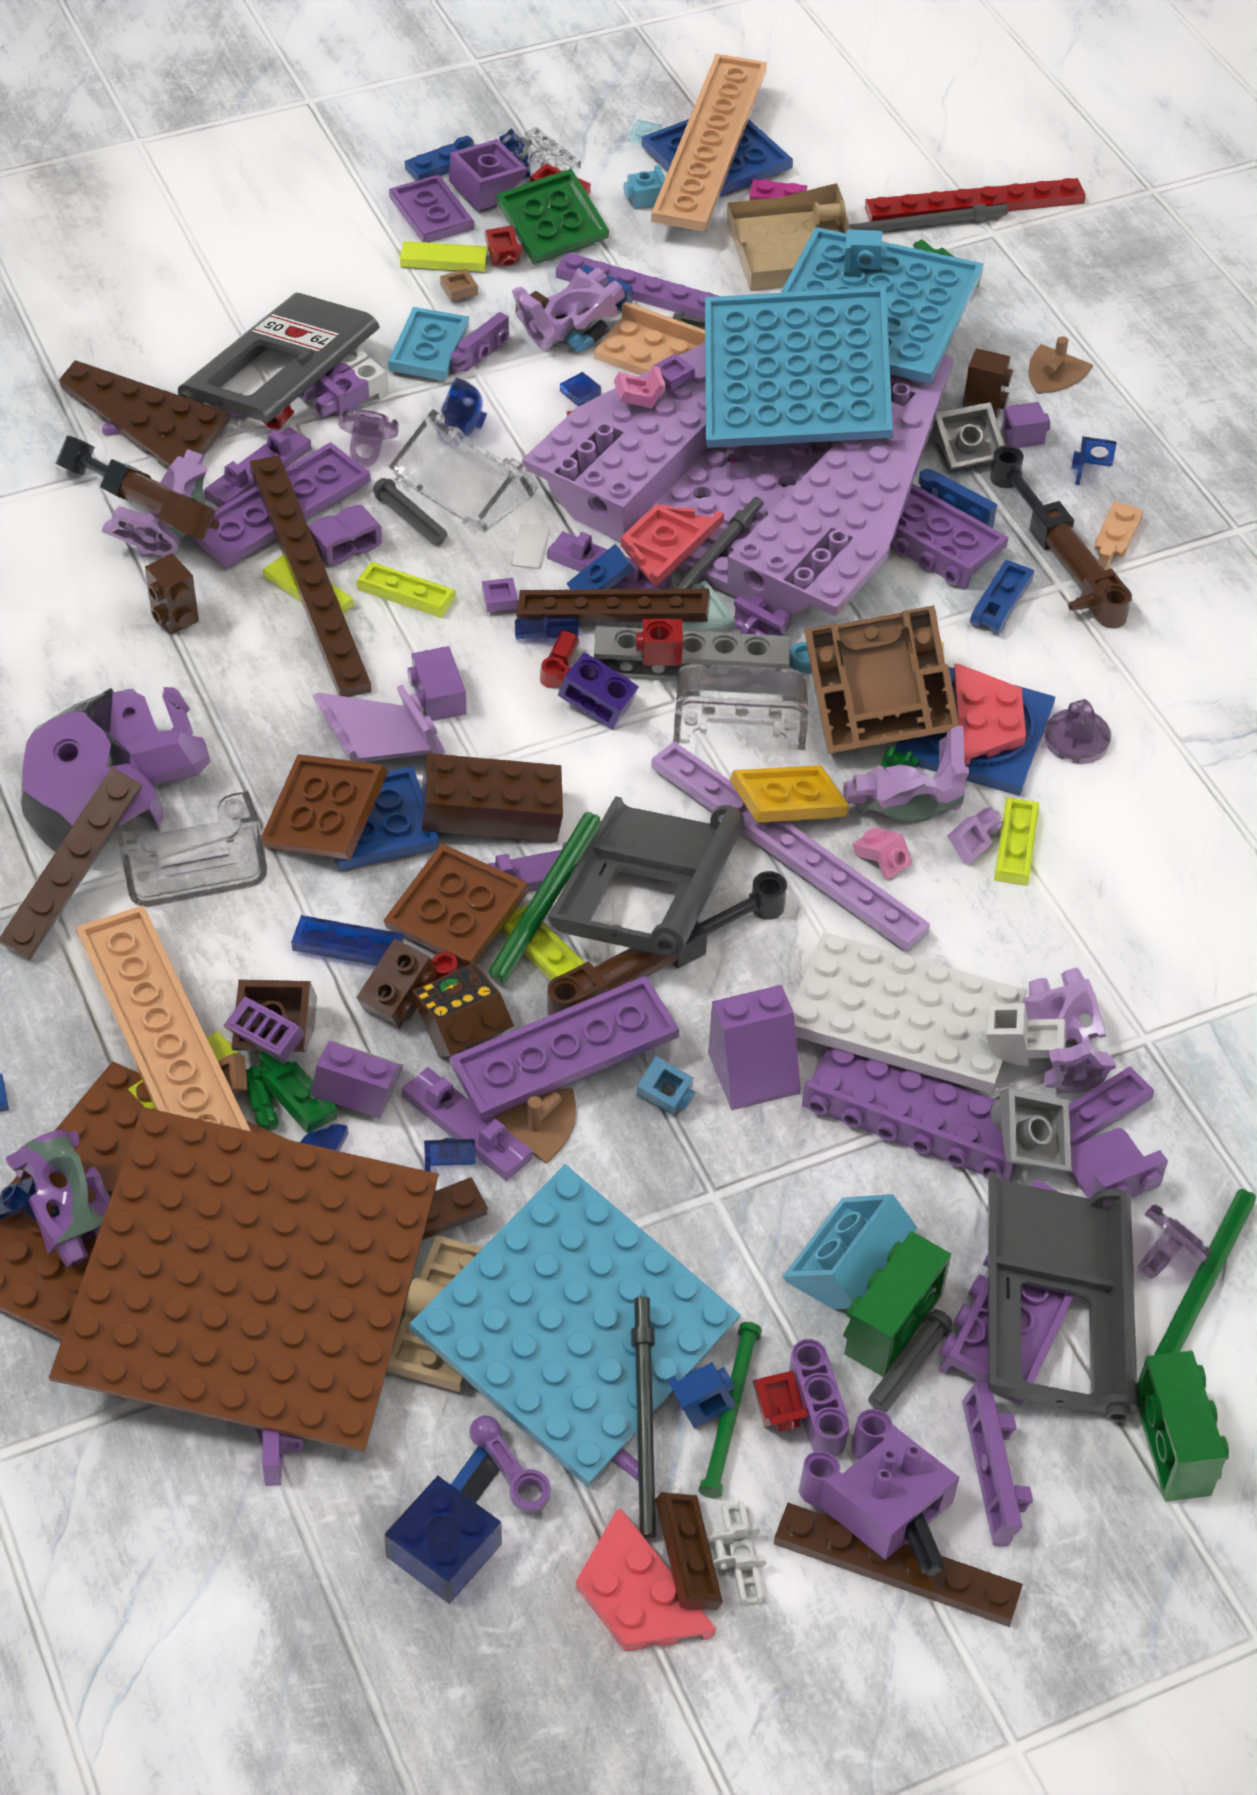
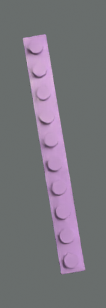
(796, 850)

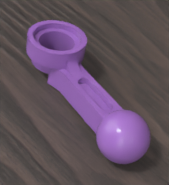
(486, 1433)

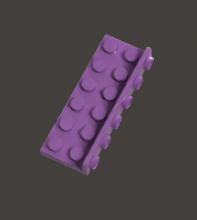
(945, 538)
(910, 1110)
(1040, 1320)

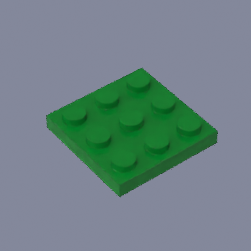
(552, 216)

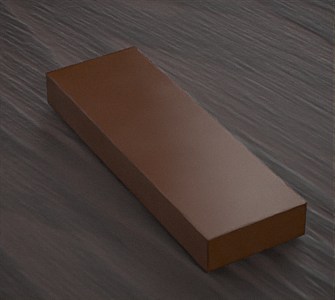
(688, 1551)

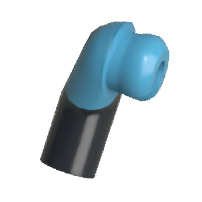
(591, 336)

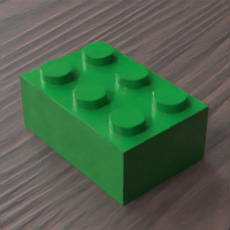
(896, 1303)
(1180, 1425)

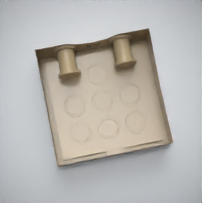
(776, 230)

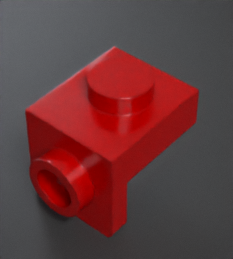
(503, 246)
(779, 1401)

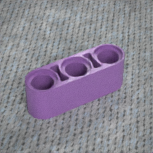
(819, 1381)

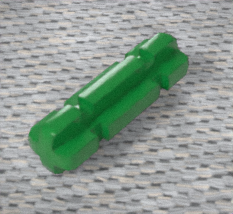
(260, 1100)

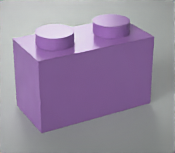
(437, 683)

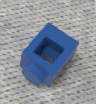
(704, 1393)

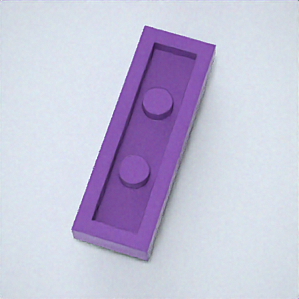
(1107, 1104)

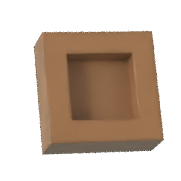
(459, 285)
(235, 1072)

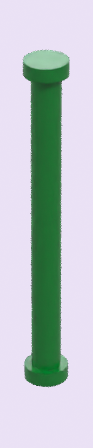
(711, 1485)

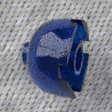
(464, 407)

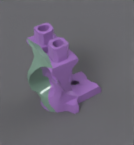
(77, 1217)

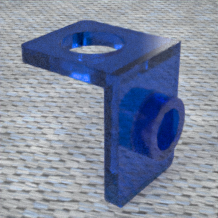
(1085, 455)
(449, 1152)
(16, 1199)

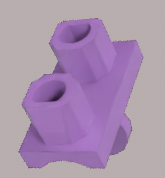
(754, 618)

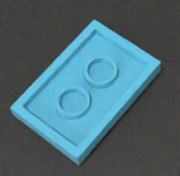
(427, 343)

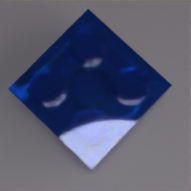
(443, 1539)

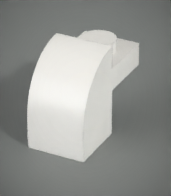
(1019, 1039)

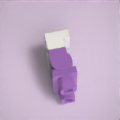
(348, 385)

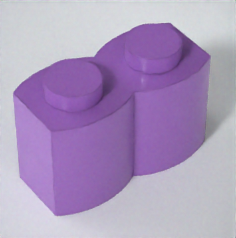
(346, 534)

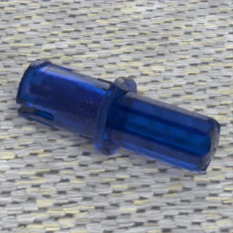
(545, 628)

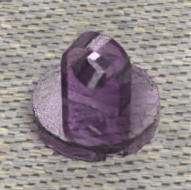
(369, 429)
(1078, 733)
(1169, 1243)

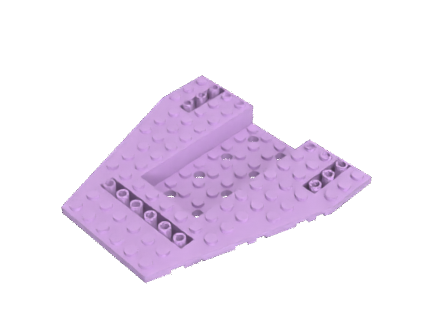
(810, 539)

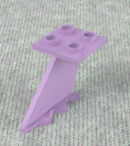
(379, 729)

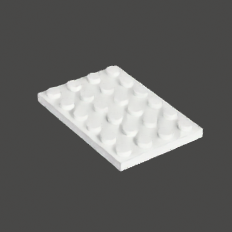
(901, 1011)

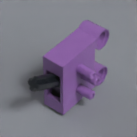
(886, 1493)

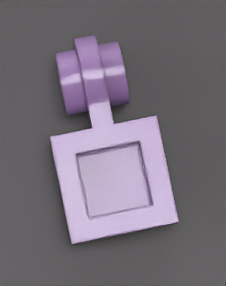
(971, 835)

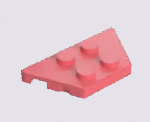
(667, 538)
(988, 712)
(636, 1591)

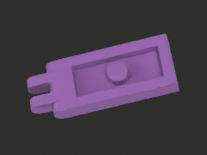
(480, 343)

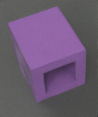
(1025, 425)

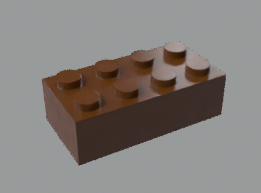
(492, 797)

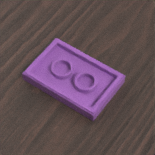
(431, 209)

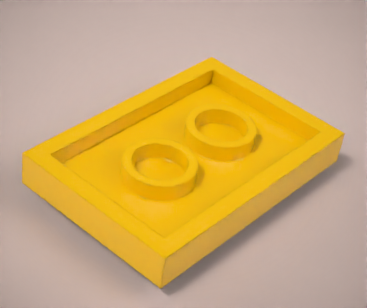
(789, 793)

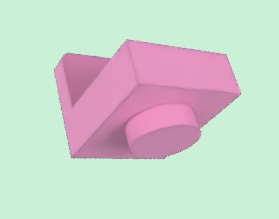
(640, 390)
(886, 848)

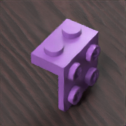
(1115, 1163)

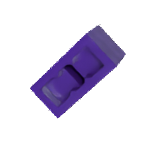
(598, 690)

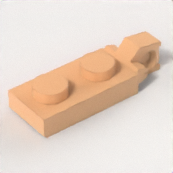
(1117, 532)

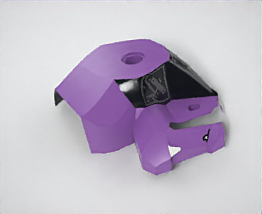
(80, 745)

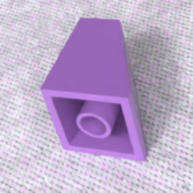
(754, 1047)

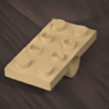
(410, 1354)

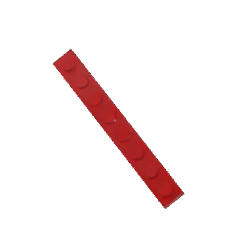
(1015, 196)

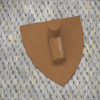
(1054, 369)
(542, 1122)

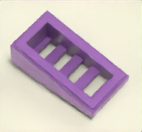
(287, 1043)

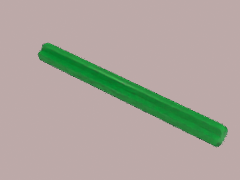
(544, 898)
(1207, 1273)

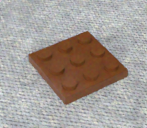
(324, 806)
(456, 905)

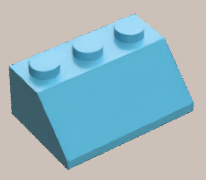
(849, 1249)

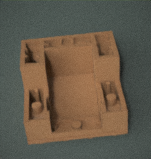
(881, 680)

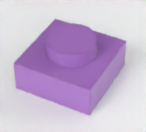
(675, 371)
(499, 594)

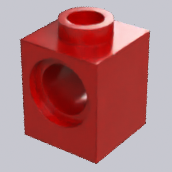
(660, 641)

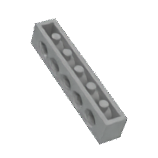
(618, 651)

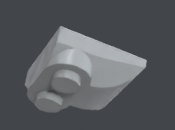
(967, 435)
(1034, 1129)

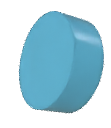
(799, 658)

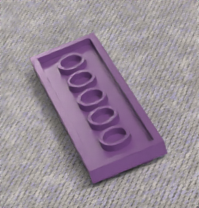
(317, 483)
(563, 1047)

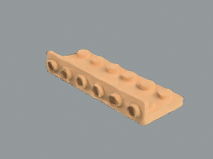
(645, 339)

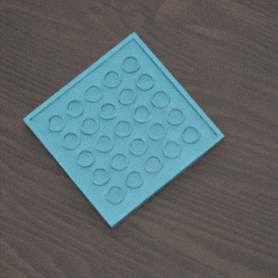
(922, 293)
(797, 367)
(550, 1320)

